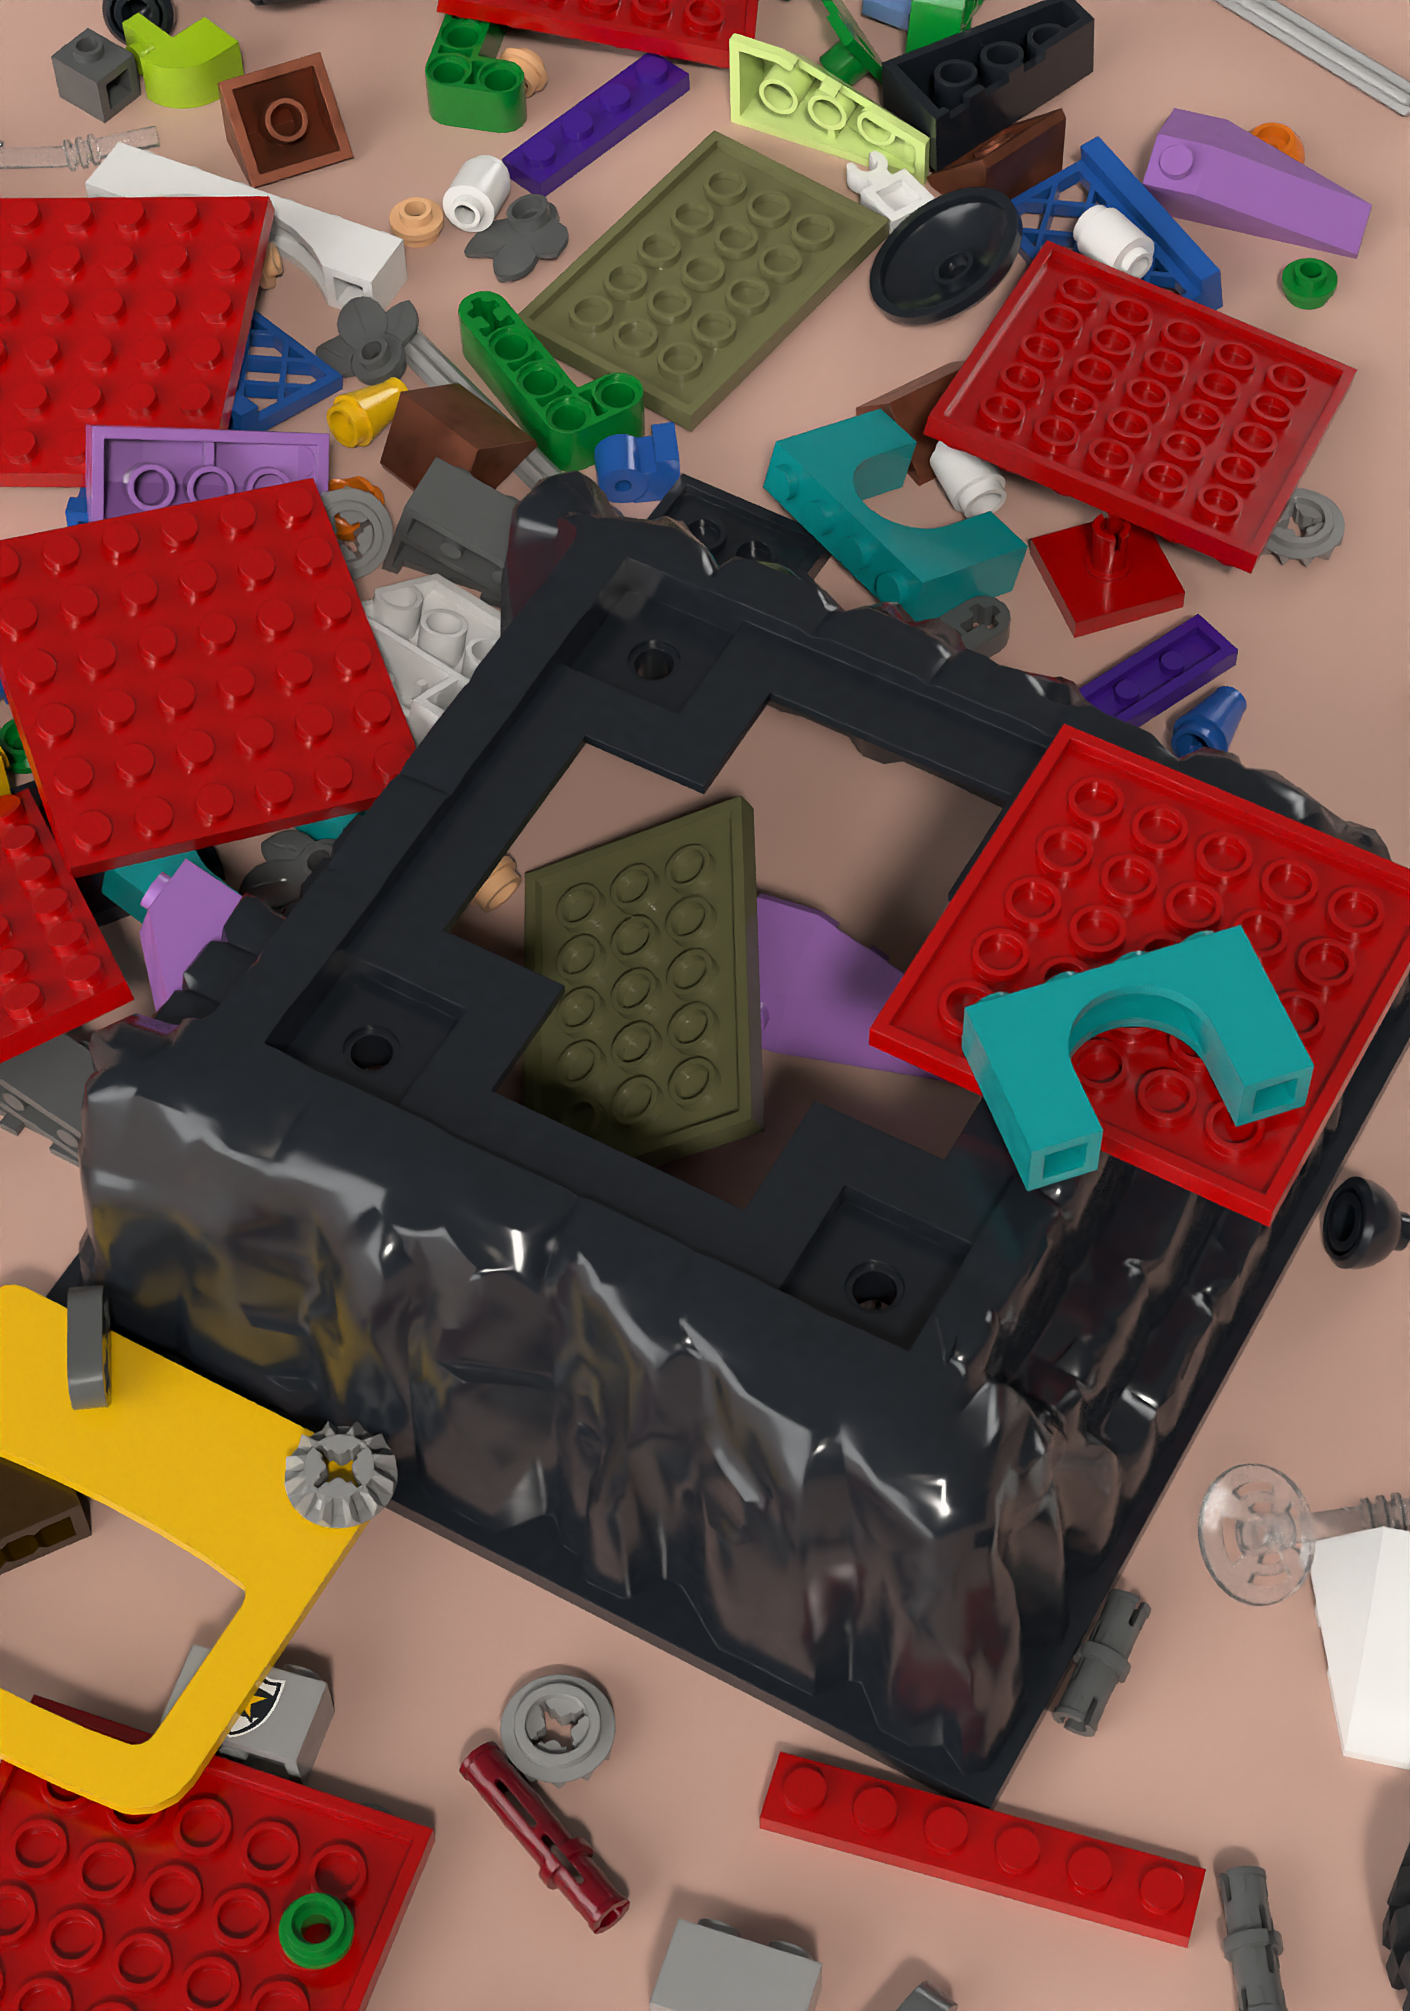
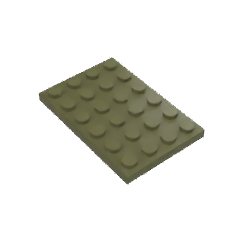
(704, 277)
(660, 988)

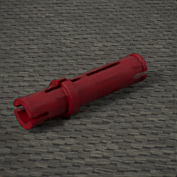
(595, 1897)

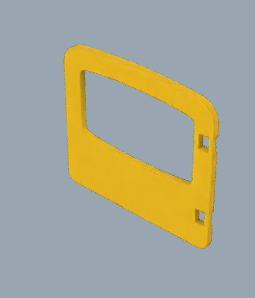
(203, 1476)

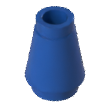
(1210, 722)

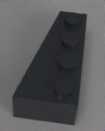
(989, 75)

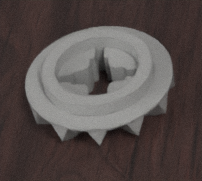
(1317, 517)
(372, 536)
(339, 1502)
(567, 1701)

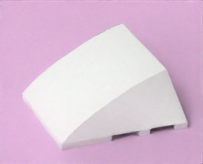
(430, 643)
(1365, 1629)

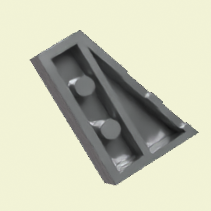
(454, 530)
(46, 1093)

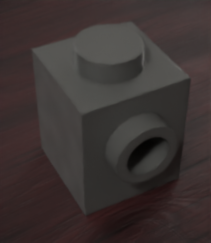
(96, 75)

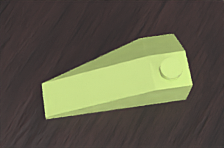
(814, 108)

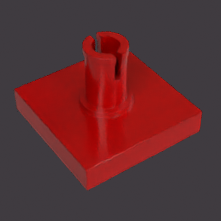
(1106, 574)

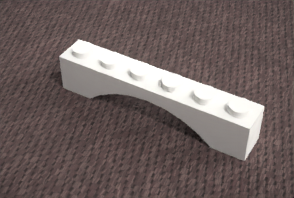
(333, 252)

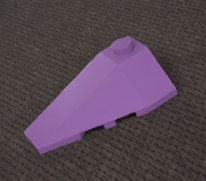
(1236, 182)
(169, 466)
(179, 922)
(822, 989)

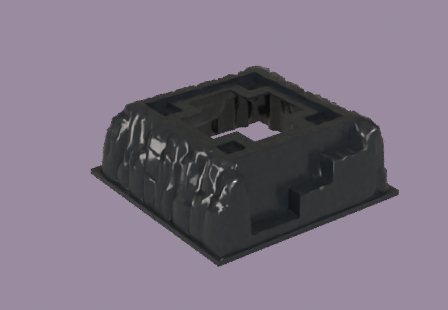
(607, 1364)

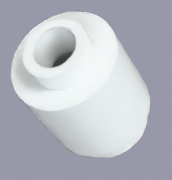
(477, 193)
(1114, 240)
(968, 481)

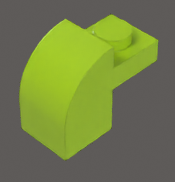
(184, 67)

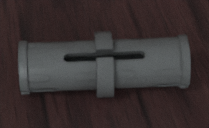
(1101, 1663)
(1251, 1939)

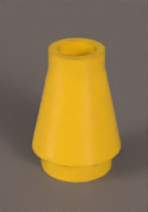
(364, 413)

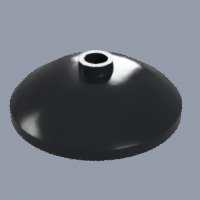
(946, 256)

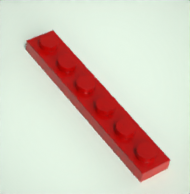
(983, 1849)

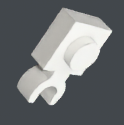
(887, 193)

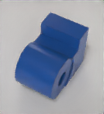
(638, 467)

